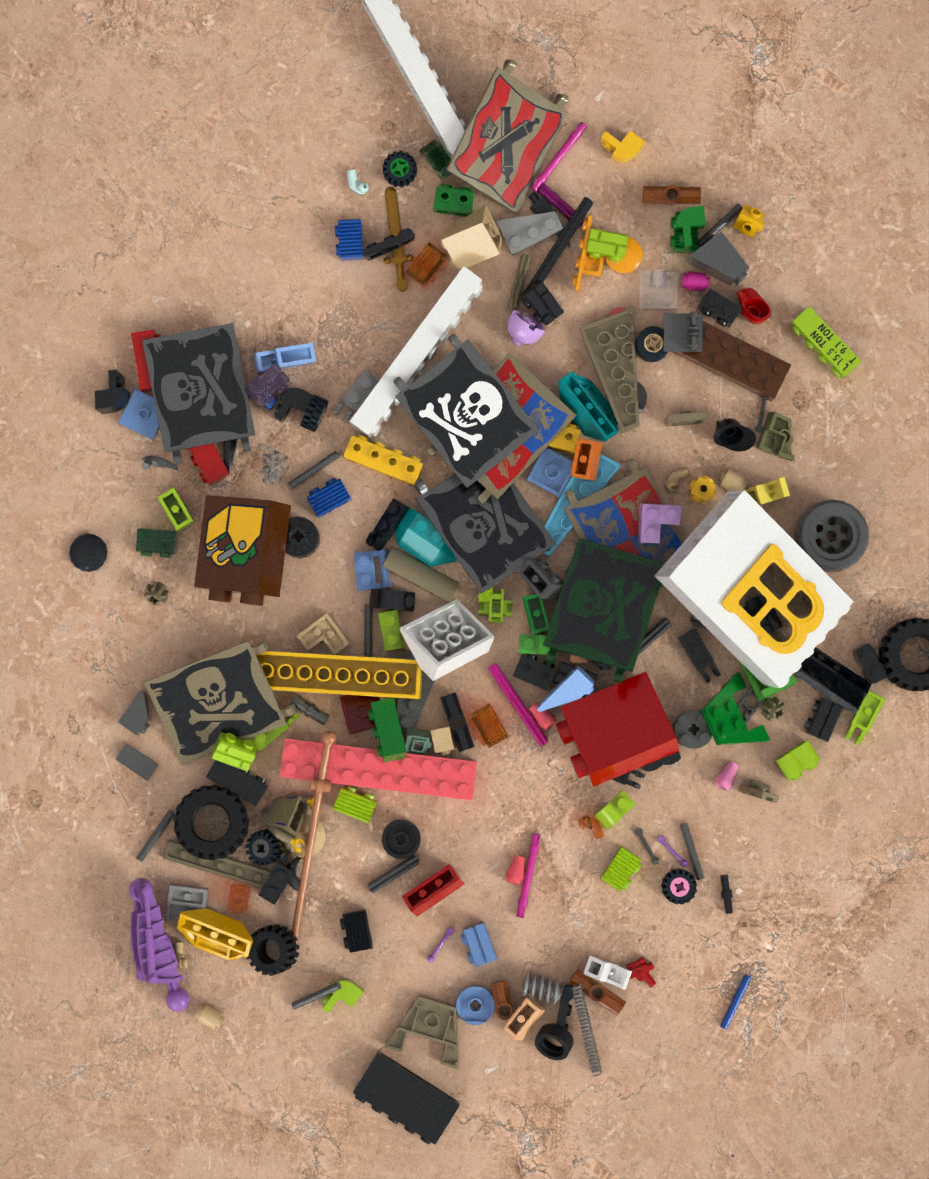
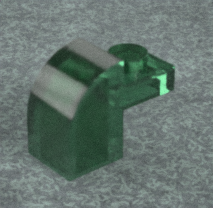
(436, 158)

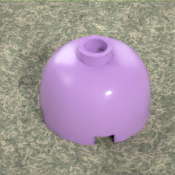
(524, 328)

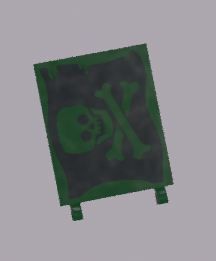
(604, 607)

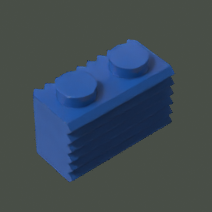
(350, 239)
(329, 497)

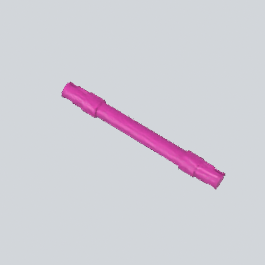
(573, 137)
(523, 899)

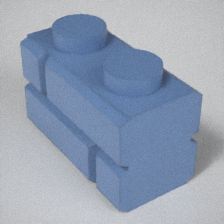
(479, 944)

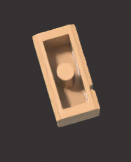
(524, 1019)

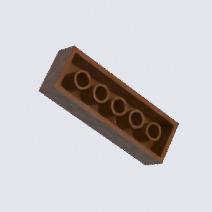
(739, 362)

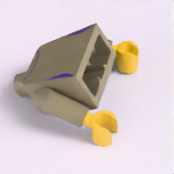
(287, 816)

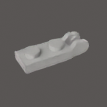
(357, 395)

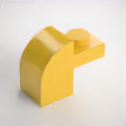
(624, 150)

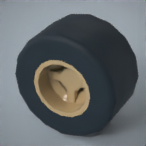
(650, 344)

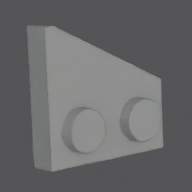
(184, 899)

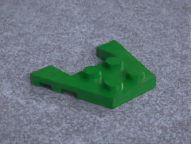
(726, 720)

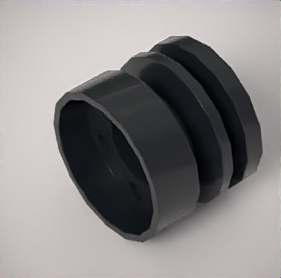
(308, 544)

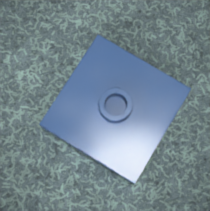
(141, 415)
(551, 472)

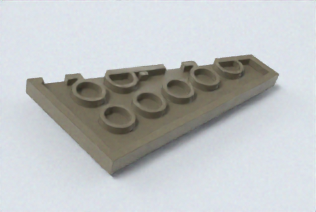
(614, 358)

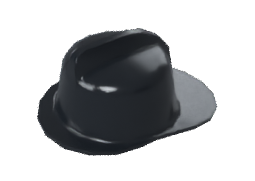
(733, 435)

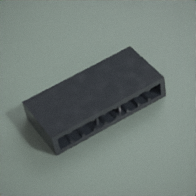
(406, 1098)

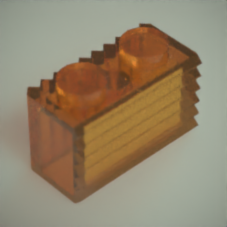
(426, 265)
(488, 726)

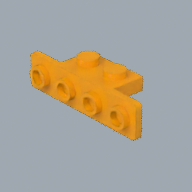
(586, 264)

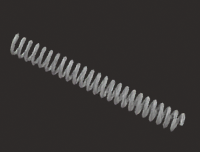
(587, 1030)

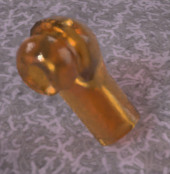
(593, 824)

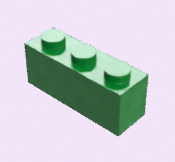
(387, 730)

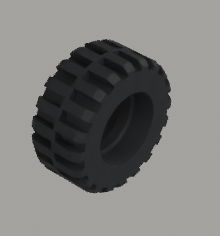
(891, 654)
(211, 796)

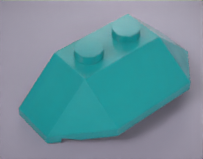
(590, 406)
(422, 540)

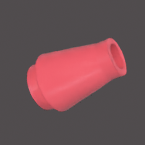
(544, 718)
(516, 870)

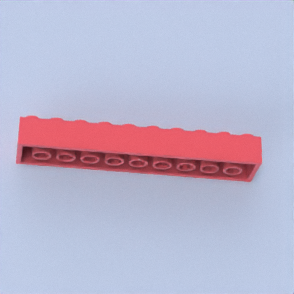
(366, 769)

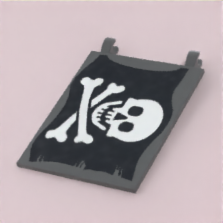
(466, 412)

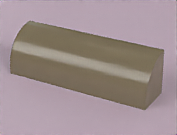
(420, 574)

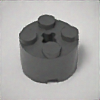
(686, 738)

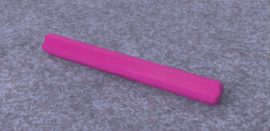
(518, 704)

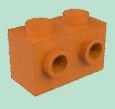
(586, 459)

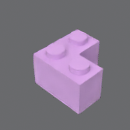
(651, 518)

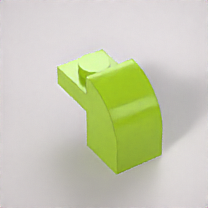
(614, 809)
(349, 993)

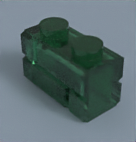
(156, 541)

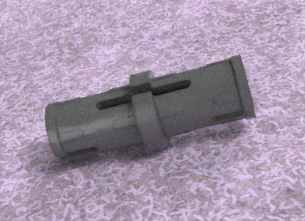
(310, 710)

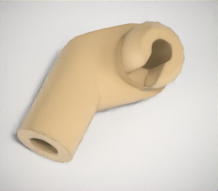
(179, 953)

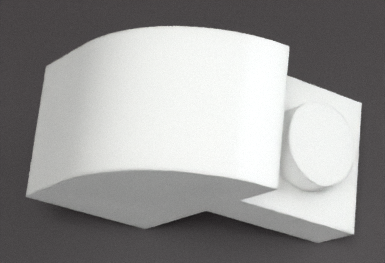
(607, 972)

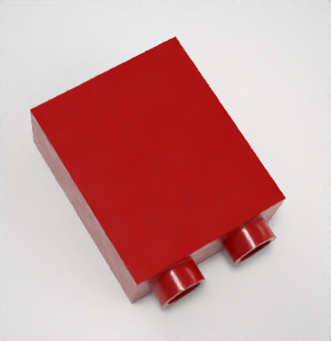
(617, 730)

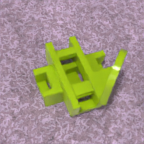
(494, 608)

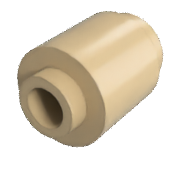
(731, 480)
(209, 1016)

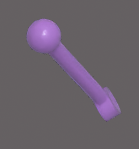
(661, 839)
(449, 931)

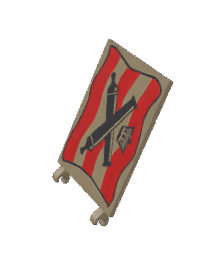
(507, 138)

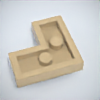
(325, 630)

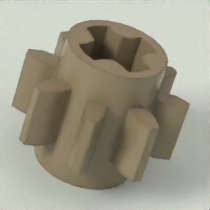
(156, 593)
(772, 708)

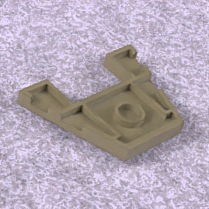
(431, 1021)

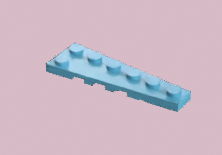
(559, 523)

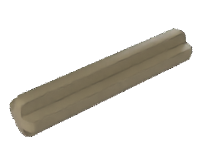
(519, 281)

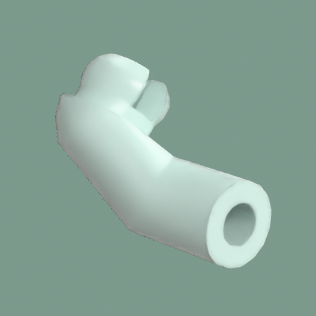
(356, 185)

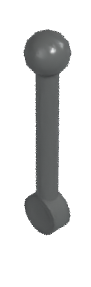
(758, 428)
(639, 832)

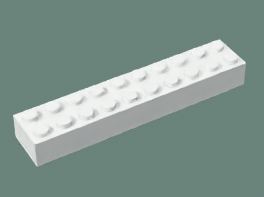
(416, 72)
(417, 351)

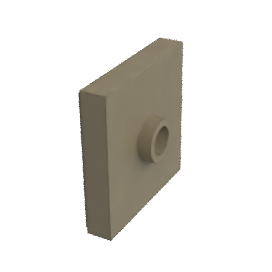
(686, 418)

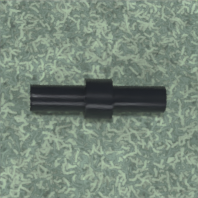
(726, 894)

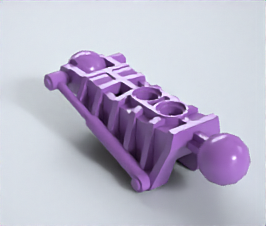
(152, 947)

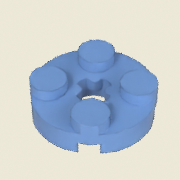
(482, 1013)

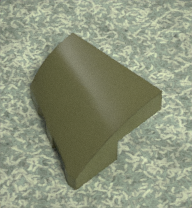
(776, 436)

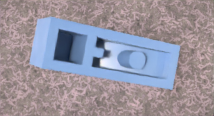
(571, 688)

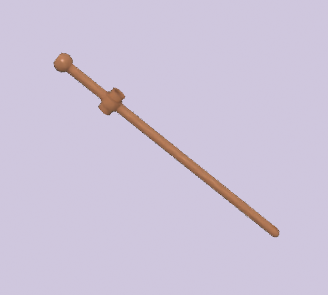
(319, 785)

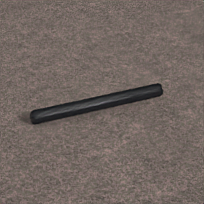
(562, 240)

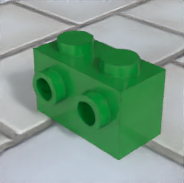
(453, 201)

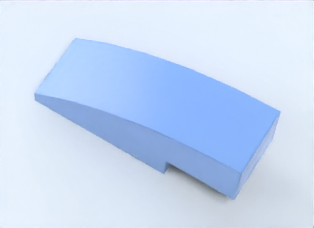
(285, 357)

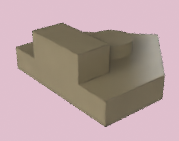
(759, 790)

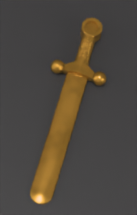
(394, 227)

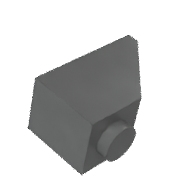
(137, 715)

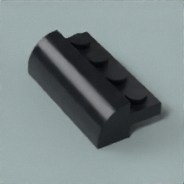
(834, 680)

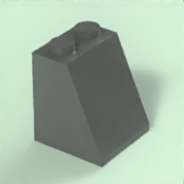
(720, 260)

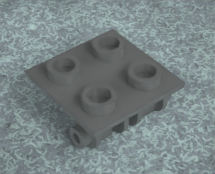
(683, 332)

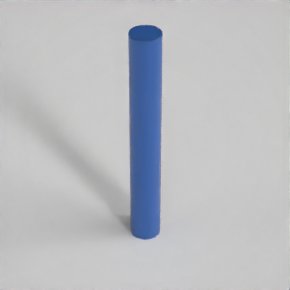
(735, 1002)

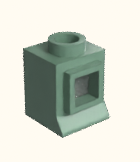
(417, 741)

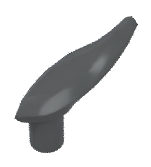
(157, 461)

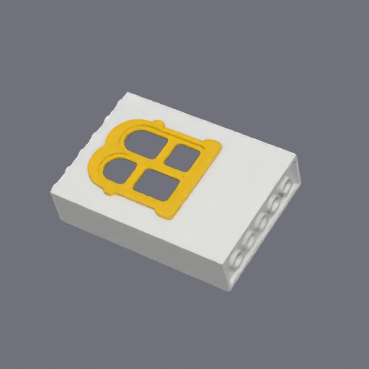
(728, 558)

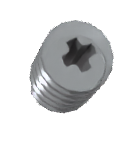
(542, 988)

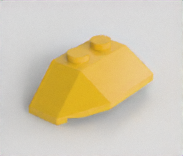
(215, 933)

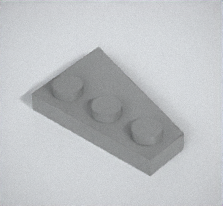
(529, 230)

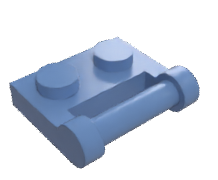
(366, 570)

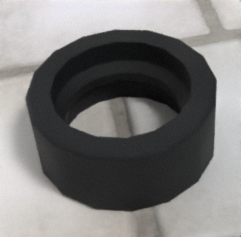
(558, 1033)

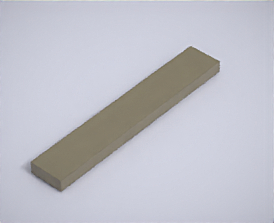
(223, 867)

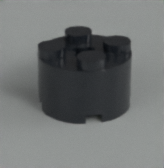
(391, 844)

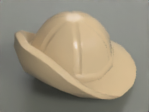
(303, 834)

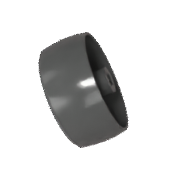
(844, 515)

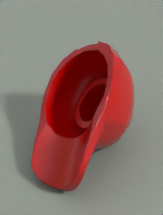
(753, 306)

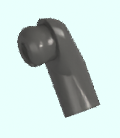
(294, 881)

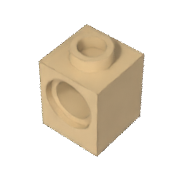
(442, 741)

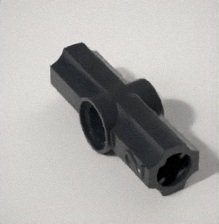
(453, 709)

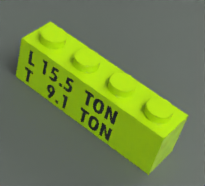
(825, 343)

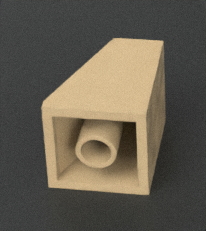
(472, 239)

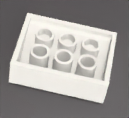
(446, 639)

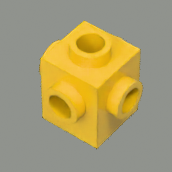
(749, 221)
(698, 496)

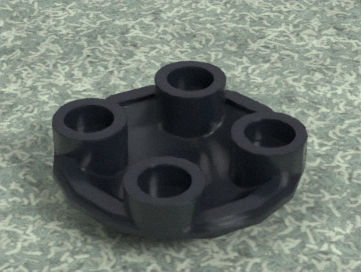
(88, 552)

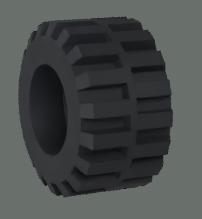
(286, 945)

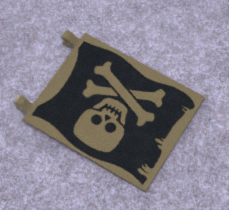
(216, 696)

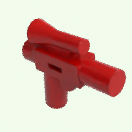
(641, 971)

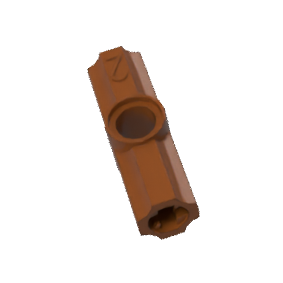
(684, 195)
(608, 999)

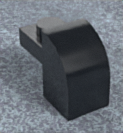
(115, 397)
(291, 398)
(392, 599)

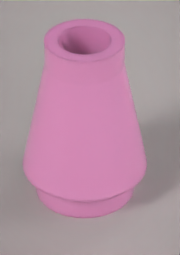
(726, 777)

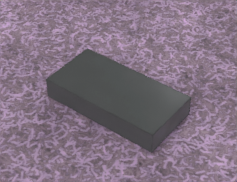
(137, 762)

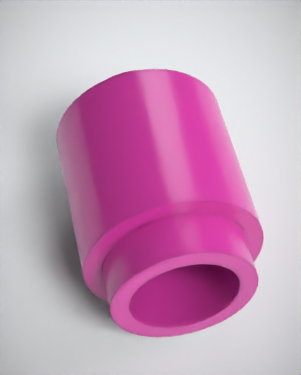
(695, 281)

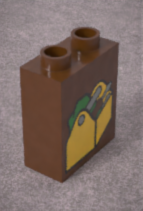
(242, 548)

